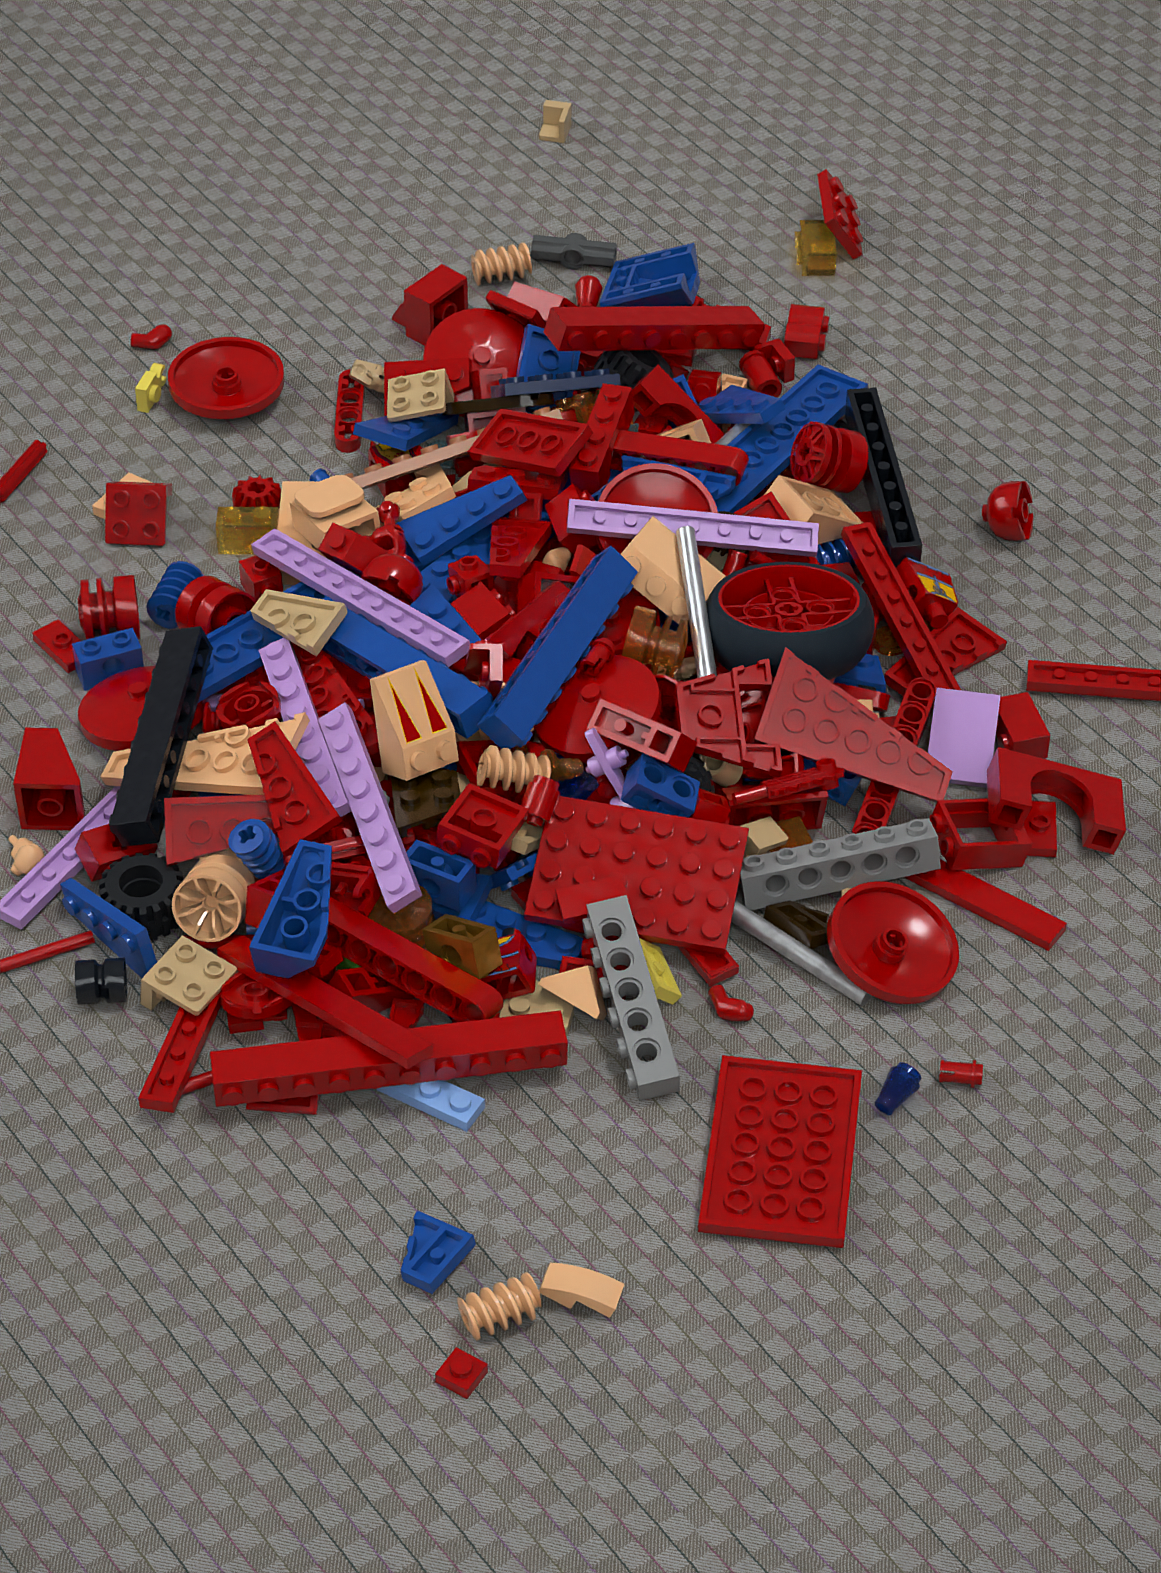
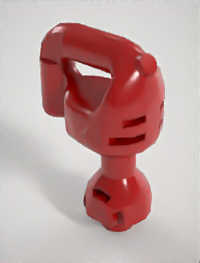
(391, 535)

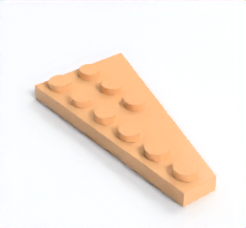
(216, 760)

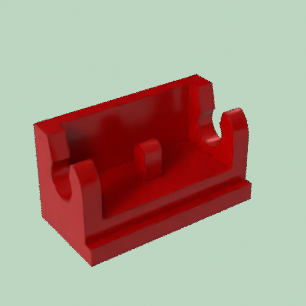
(354, 886)

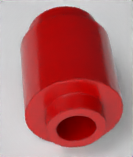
(541, 800)

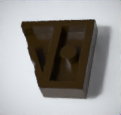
(800, 922)

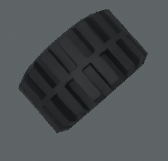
(631, 364)
(143, 890)

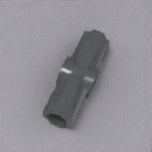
(573, 251)

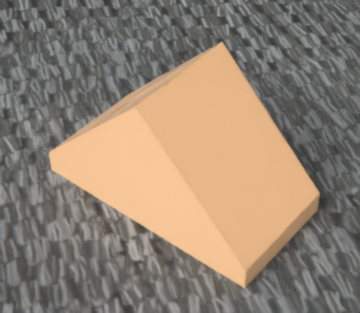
(578, 988)

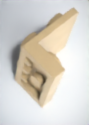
(418, 395)
(186, 977)

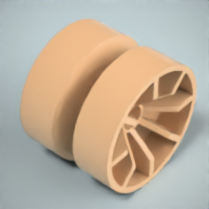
(212, 898)

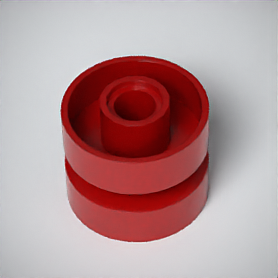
(210, 604)

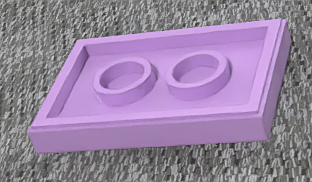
(964, 734)

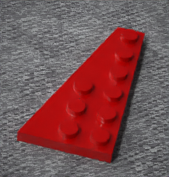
(330, 691)

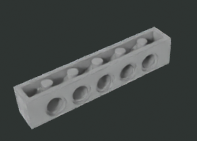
(839, 863)
(651, 1077)

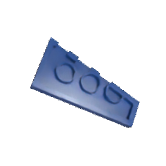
(545, 940)

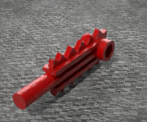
(824, 776)

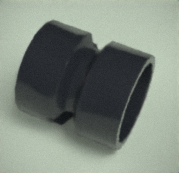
(101, 981)

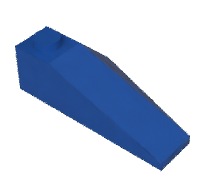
(297, 915)

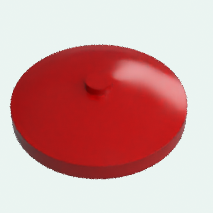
(478, 334)
(226, 378)
(656, 487)
(618, 682)
(113, 707)
(892, 942)

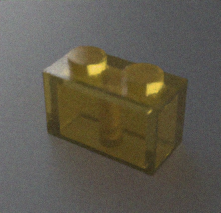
(815, 248)
(243, 526)

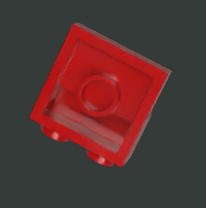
(481, 826)

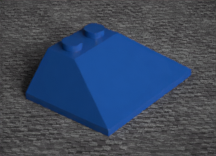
(654, 279)

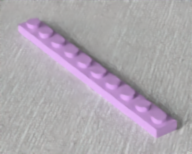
(361, 597)

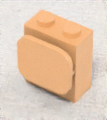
(335, 501)

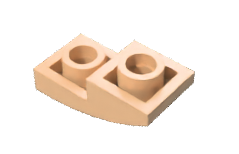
(574, 1283)

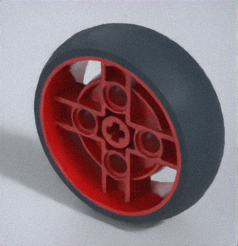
(793, 606)

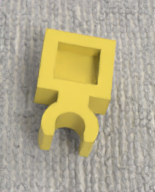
(149, 387)

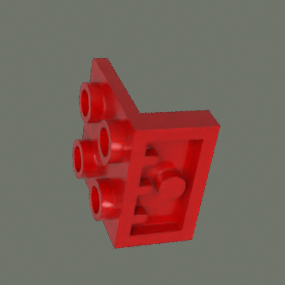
(136, 512)

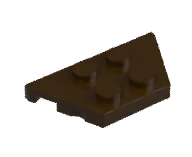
(423, 799)

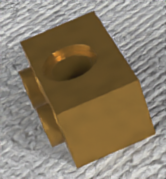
(464, 944)

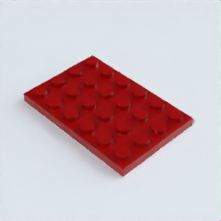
(674, 869)
(781, 1152)

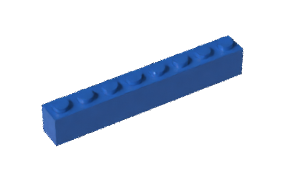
(558, 649)
(376, 652)

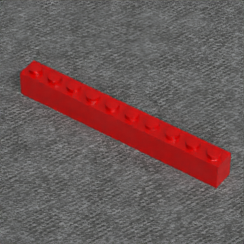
(349, 1065)

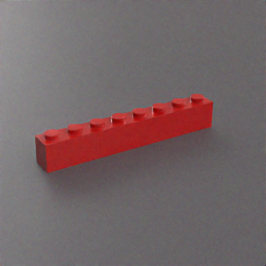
(653, 328)

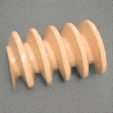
(501, 262)
(511, 767)
(500, 1305)

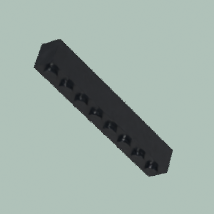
(883, 477)
(161, 737)

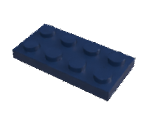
(545, 383)

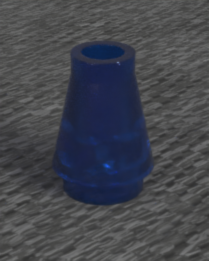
(898, 1087)

